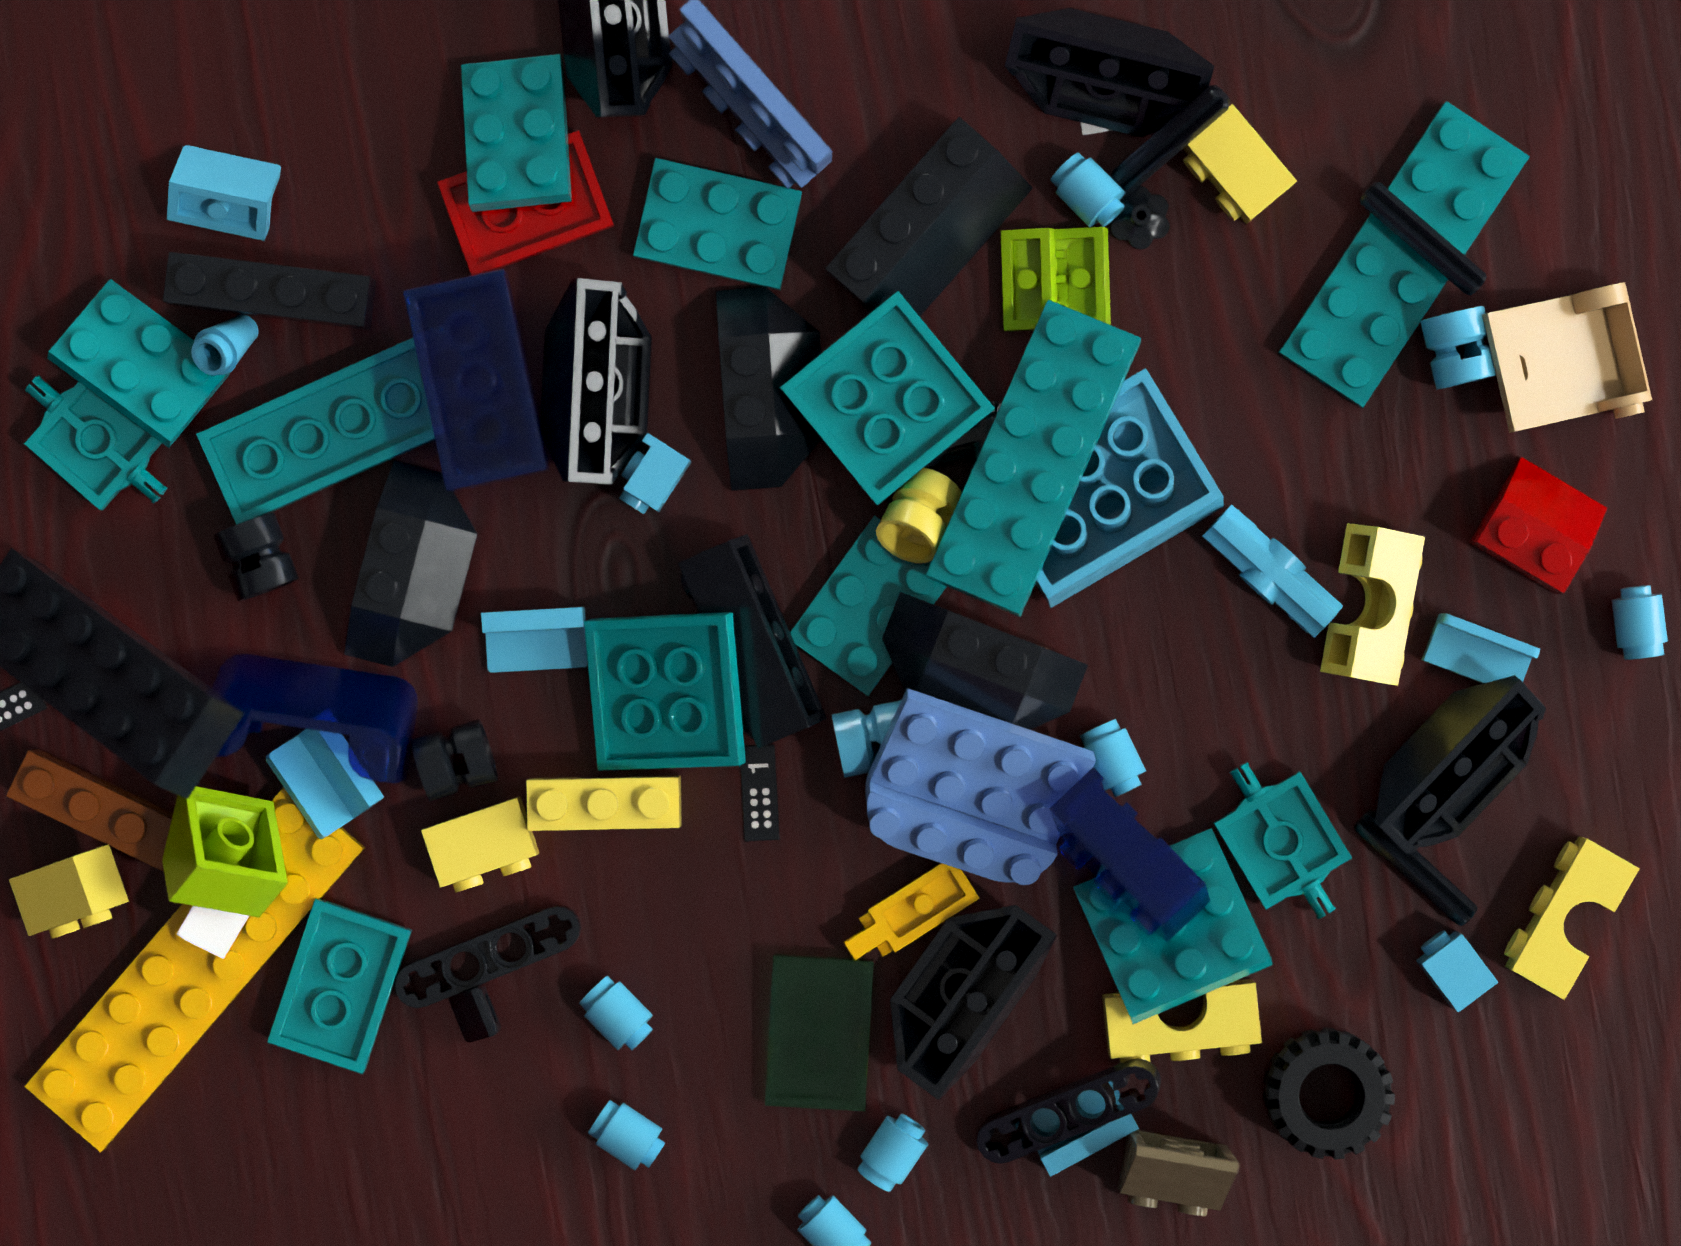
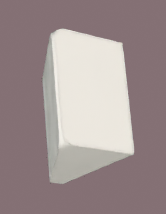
(212, 929)

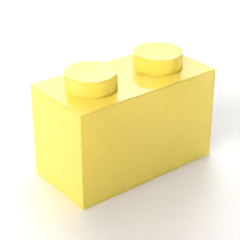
(1238, 166)
(481, 843)
(69, 891)

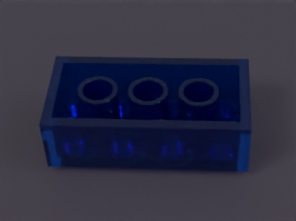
(476, 380)

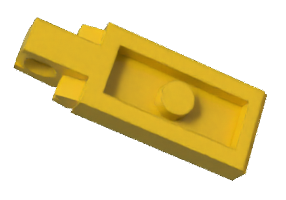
(912, 911)

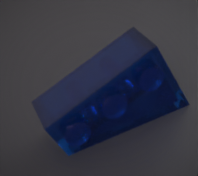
(1127, 859)

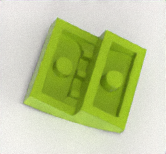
(1055, 266)

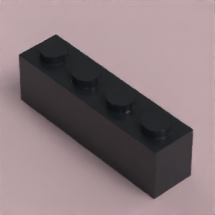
(269, 290)
(772, 677)

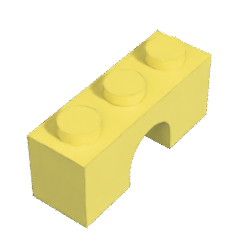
(1388, 570)
(603, 803)
(1584, 875)
(1226, 1022)

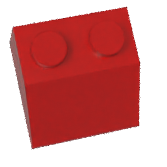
(1540, 526)

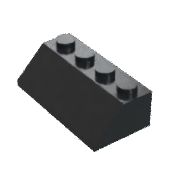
(931, 222)

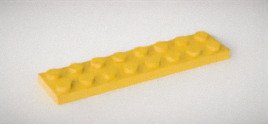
(178, 993)

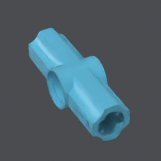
(1272, 571)

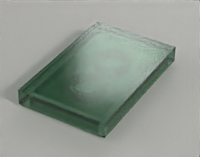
(819, 1032)

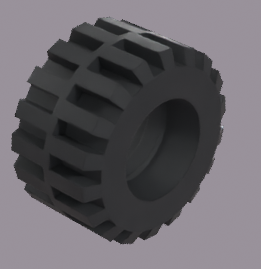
(1362, 1120)

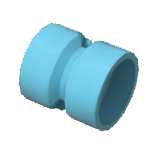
(1452, 330)
(861, 736)

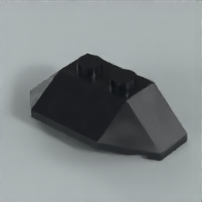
(616, 53)
(1105, 70)
(760, 351)
(595, 382)
(410, 568)
(979, 665)
(1457, 763)
(964, 992)

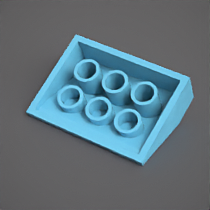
(1133, 494)

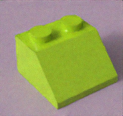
(224, 853)

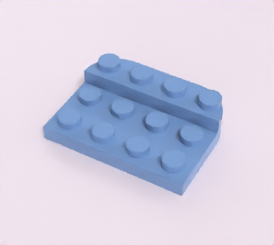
(751, 97)
(970, 789)

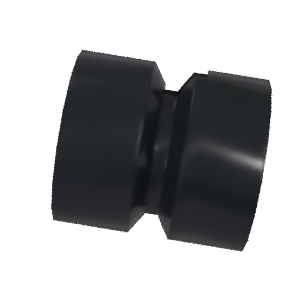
(254, 538)
(437, 764)

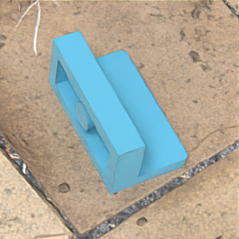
(222, 192)
(535, 639)
(1476, 651)
(322, 781)
(1074, 1149)

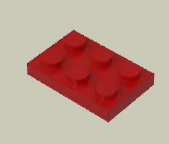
(514, 234)

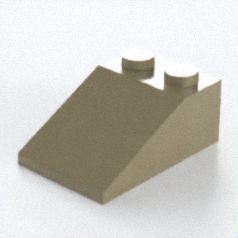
(1176, 1171)

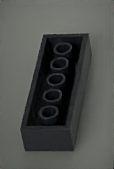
(109, 678)

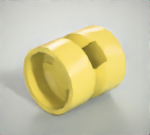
(918, 516)

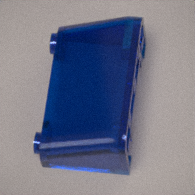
(368, 706)

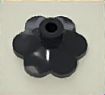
(1141, 232)

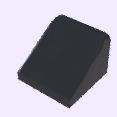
(475, 1014)

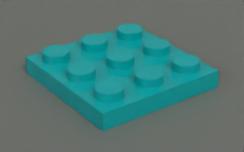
(887, 398)
(665, 691)
(1203, 956)

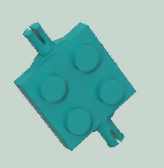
(92, 444)
(1282, 840)

